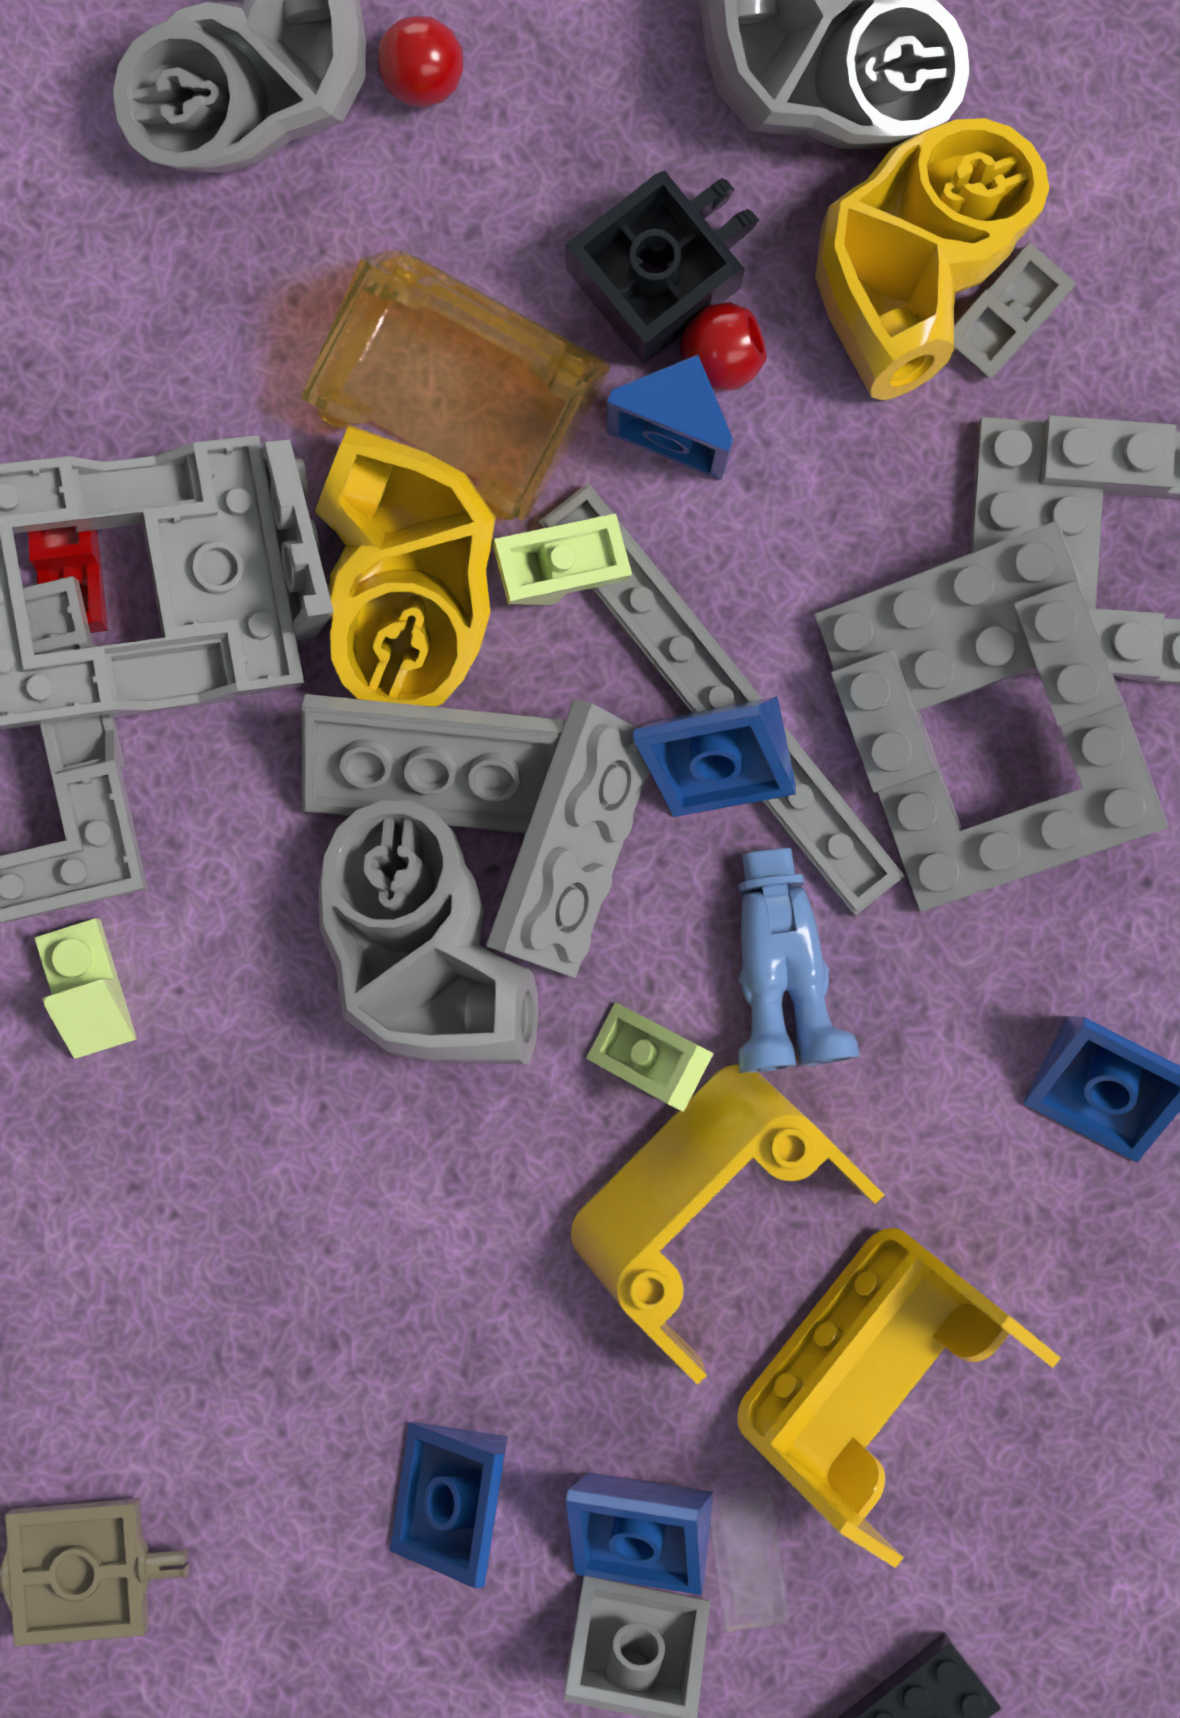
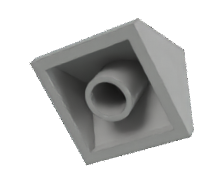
(636, 1650)

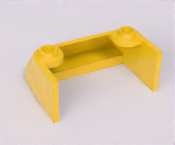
(677, 1176)
(857, 1365)

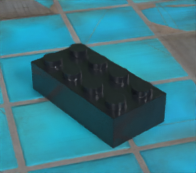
(929, 1685)

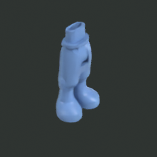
(779, 956)

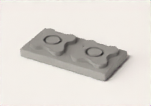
(458, 762)
(572, 842)

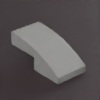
(1011, 311)

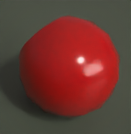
(420, 61)
(726, 343)

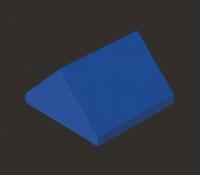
(673, 417)
(719, 757)
(1106, 1087)
(449, 1500)
(640, 1532)

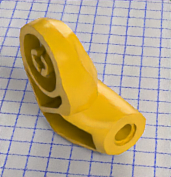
(917, 233)
(411, 573)

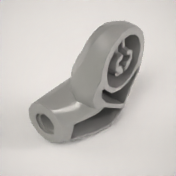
(837, 67)

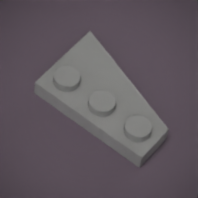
(297, 540)

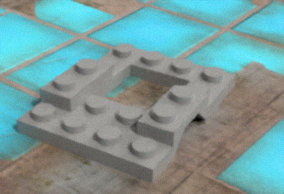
(1059, 472)
(211, 575)
(958, 633)
(85, 764)

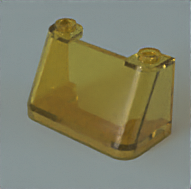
(455, 377)

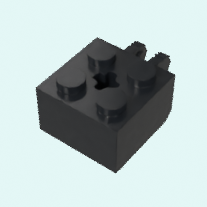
(658, 228)

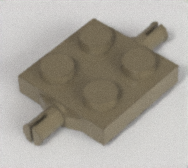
(81, 1572)

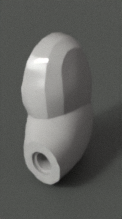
(239, 80)
(407, 942)

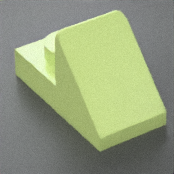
(561, 560)
(84, 989)
(649, 1056)

